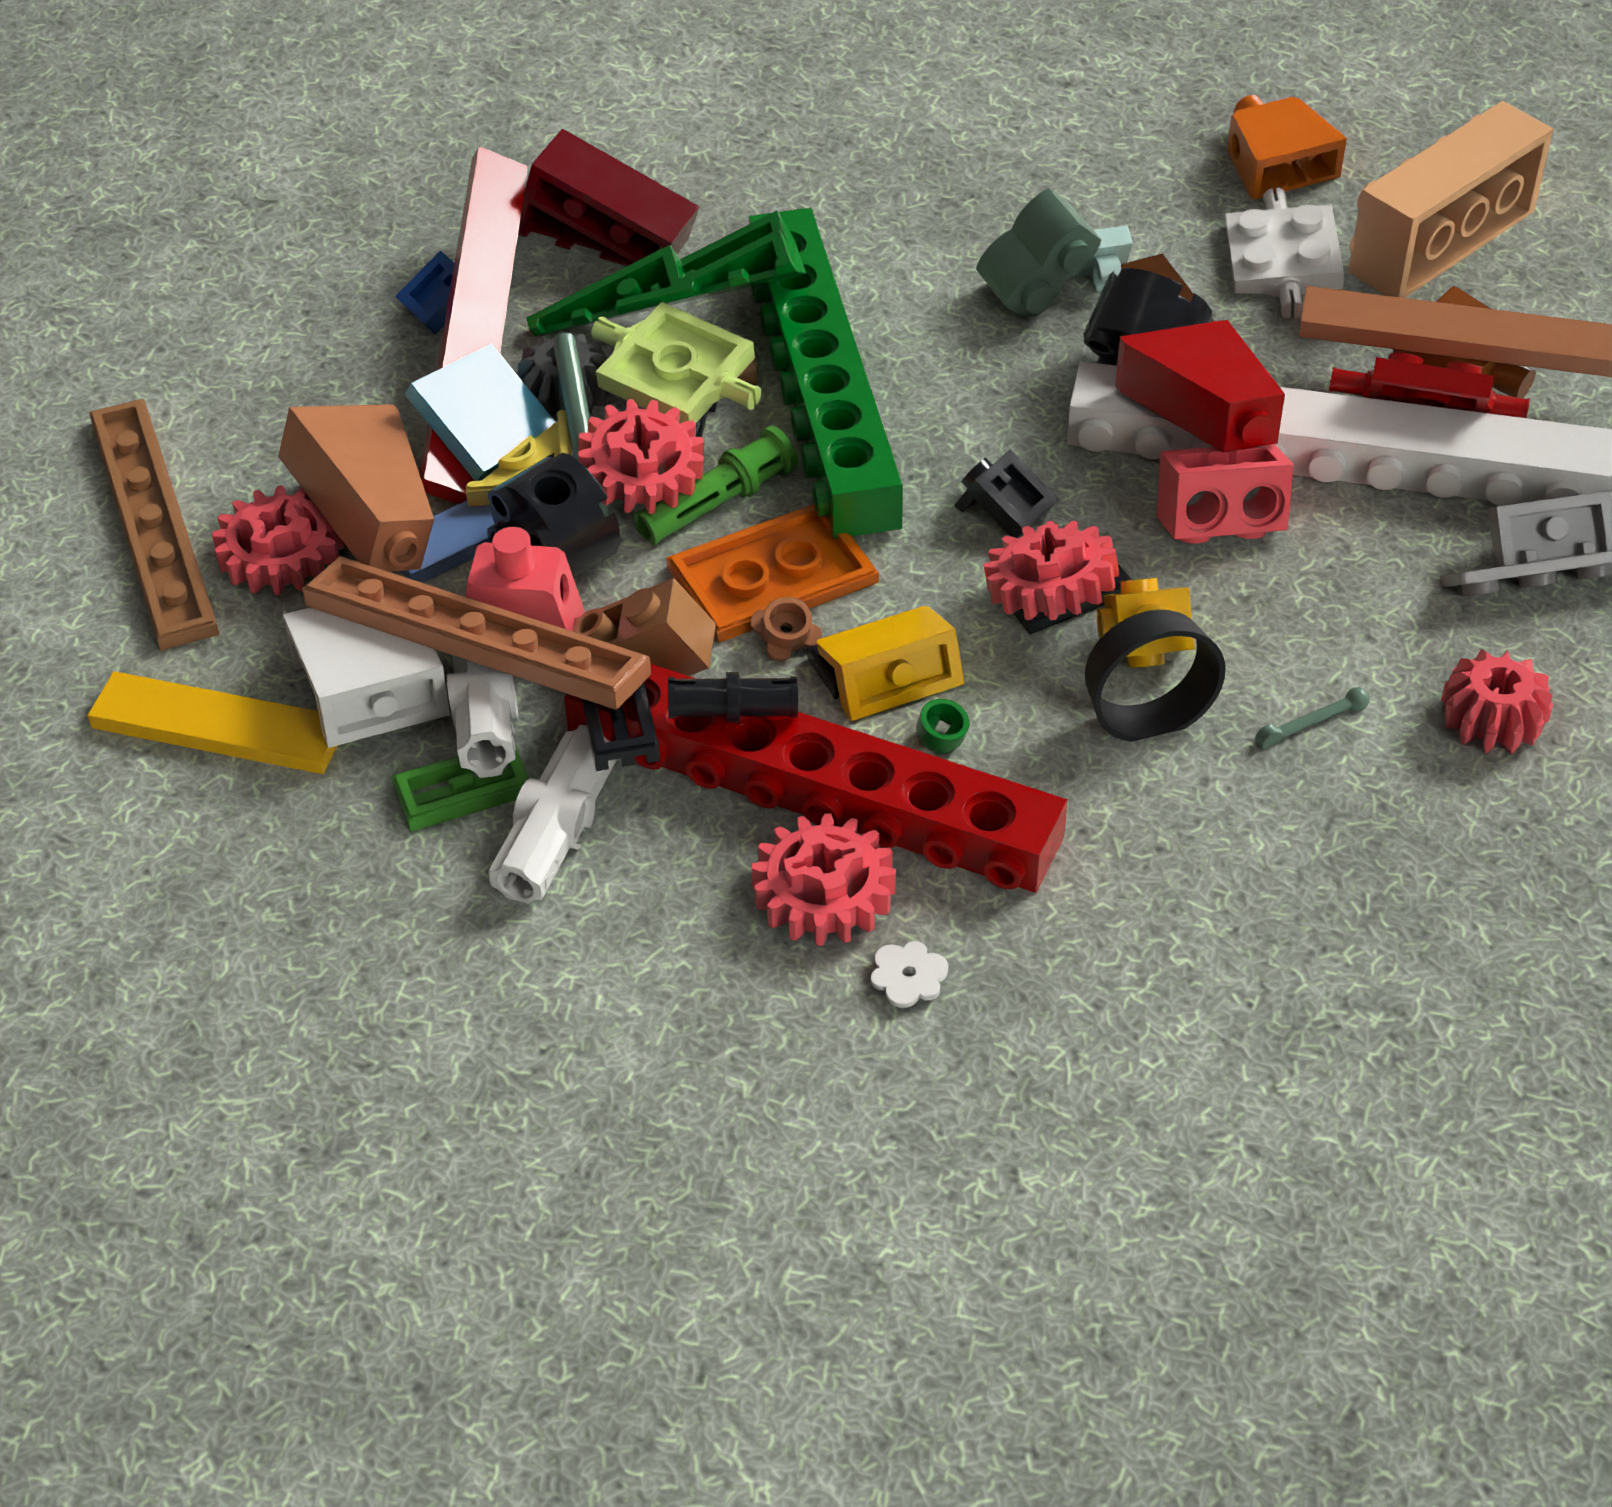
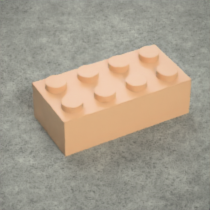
(1449, 200)

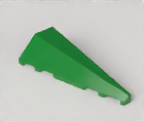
(737, 261)

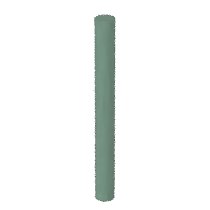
(572, 390)

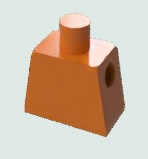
(1282, 145)

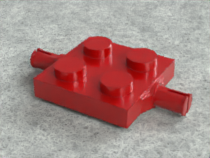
(1409, 381)

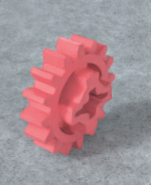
(642, 455)
(276, 540)
(1051, 570)
(823, 879)

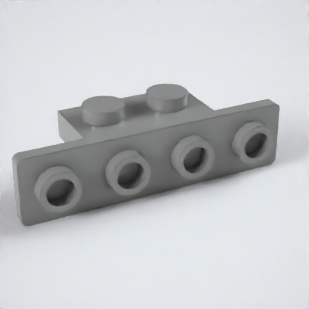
(1543, 538)

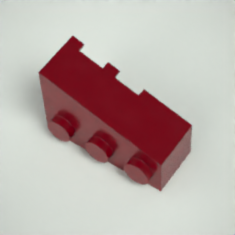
(601, 204)

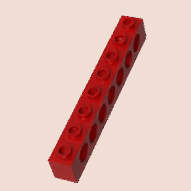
(823, 768)

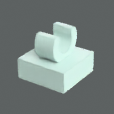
(1110, 255)

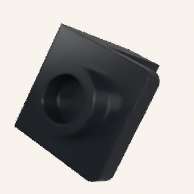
(1007, 493)

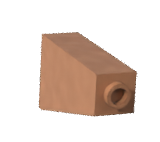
(361, 480)

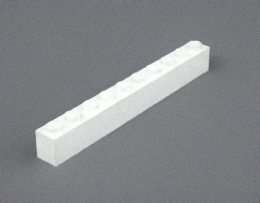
(1375, 443)

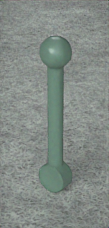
(1355, 699)

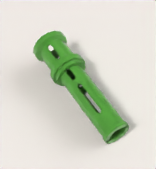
(736, 474)

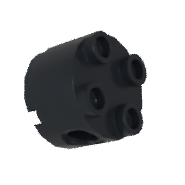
(1139, 304)
(558, 509)

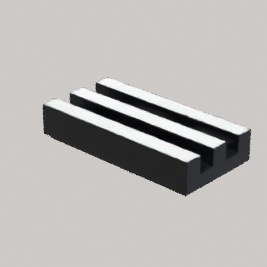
(624, 747)

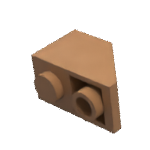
(656, 623)

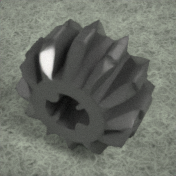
(541, 376)

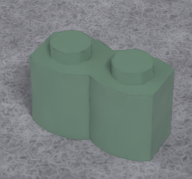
(1038, 254)

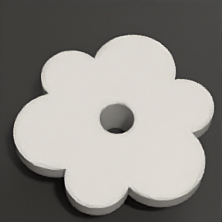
(896, 962)

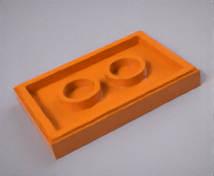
(769, 562)

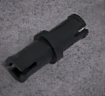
(732, 697)

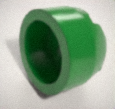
(949, 713)

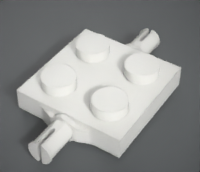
(1284, 250)

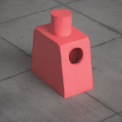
(525, 579)

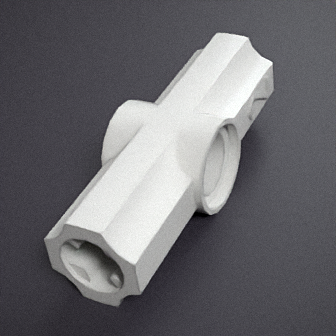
(483, 715)
(549, 819)

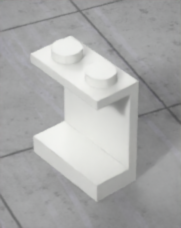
(364, 676)

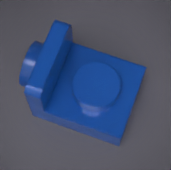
(429, 292)

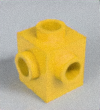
(1144, 596)

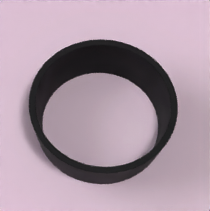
(1176, 708)

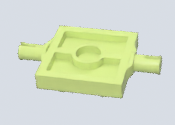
(675, 363)

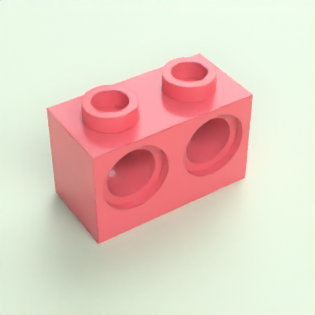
(1225, 483)

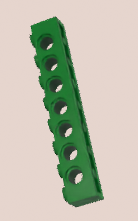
(829, 391)

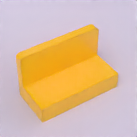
(893, 661)

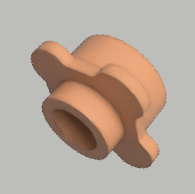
(790, 613)

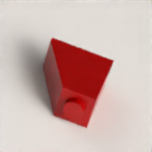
(1203, 383)

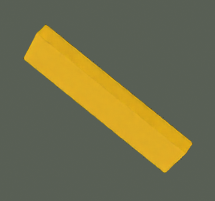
(212, 722)

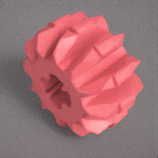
(1497, 701)

